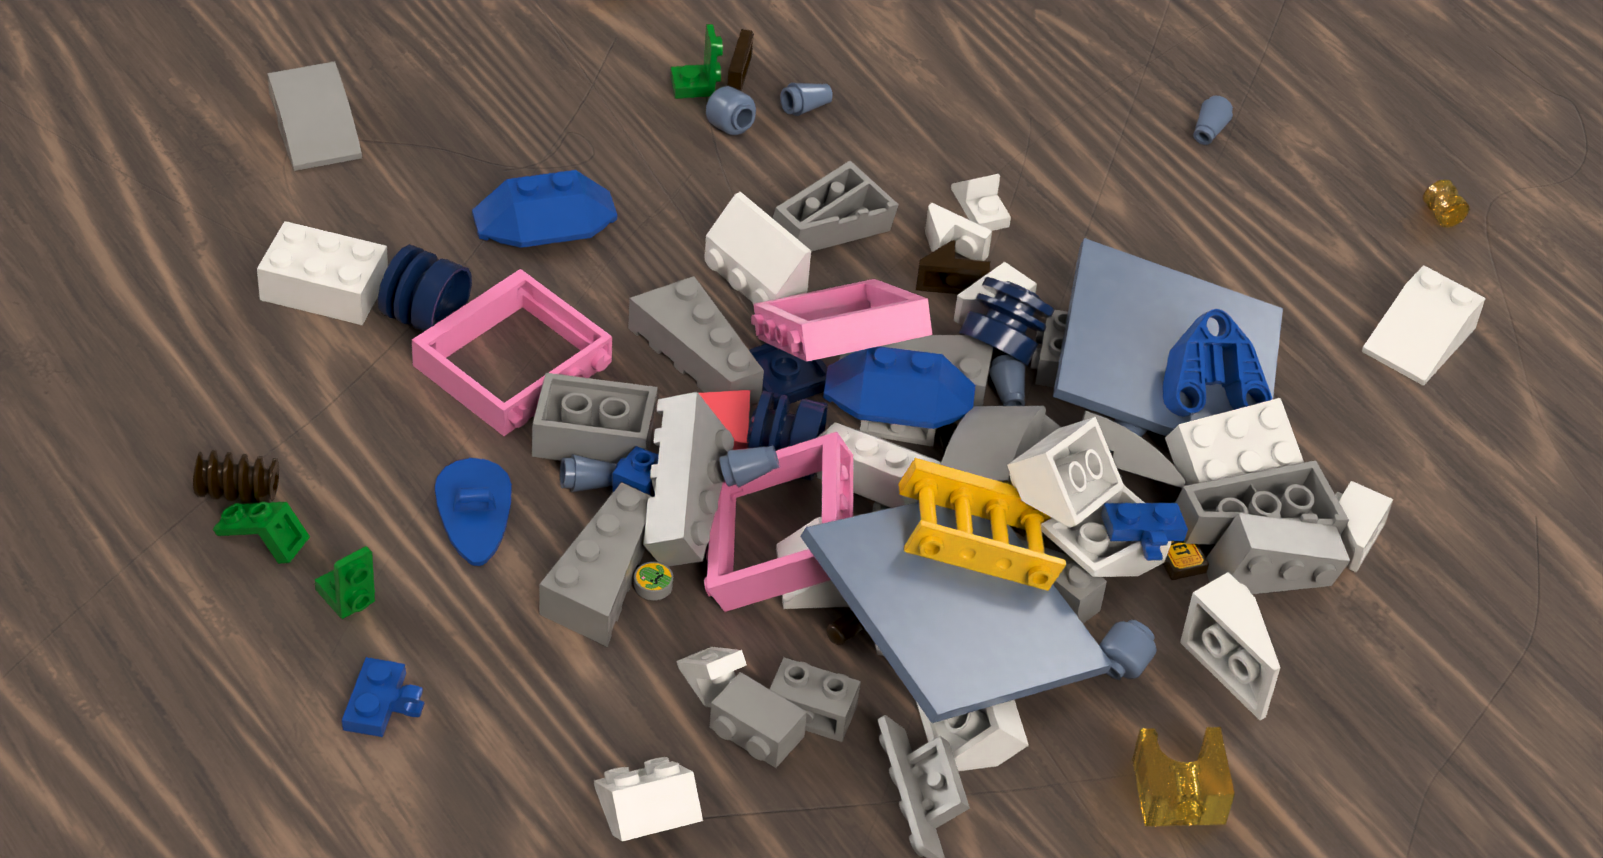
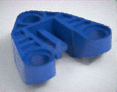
(1211, 360)

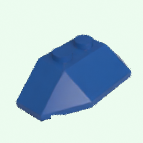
(544, 210)
(899, 387)

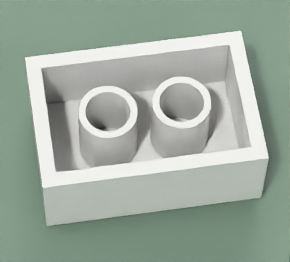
(322, 272)
(1234, 443)

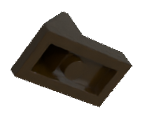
(947, 274)

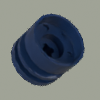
(422, 288)
(1007, 319)
(783, 428)

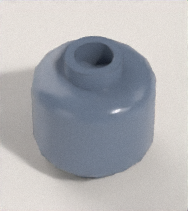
(730, 110)
(1129, 649)

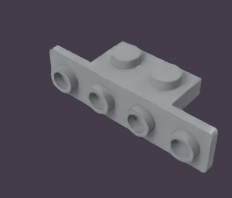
(926, 783)

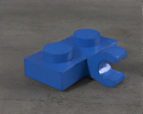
(1145, 522)
(378, 695)

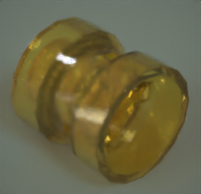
(1446, 203)

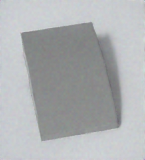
(314, 116)
(993, 438)
(1136, 454)

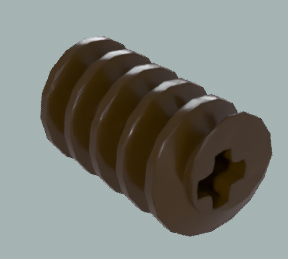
(235, 479)

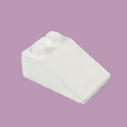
(1424, 325)
(1092, 548)
(1232, 641)

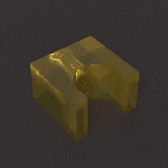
(1182, 791)

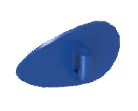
(474, 507)

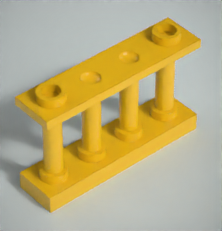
(986, 499)

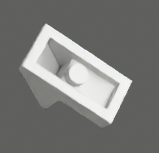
(981, 202)
(944, 226)
(711, 671)

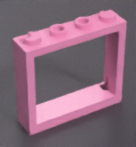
(485, 312)
(842, 319)
(788, 572)

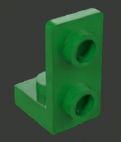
(699, 80)
(272, 521)
(350, 584)

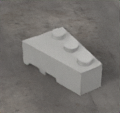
(837, 209)
(1278, 554)

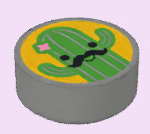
(653, 581)

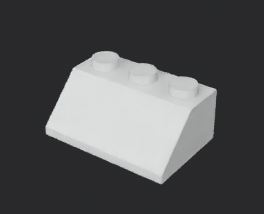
(756, 253)
(877, 465)
(1067, 473)
(982, 736)

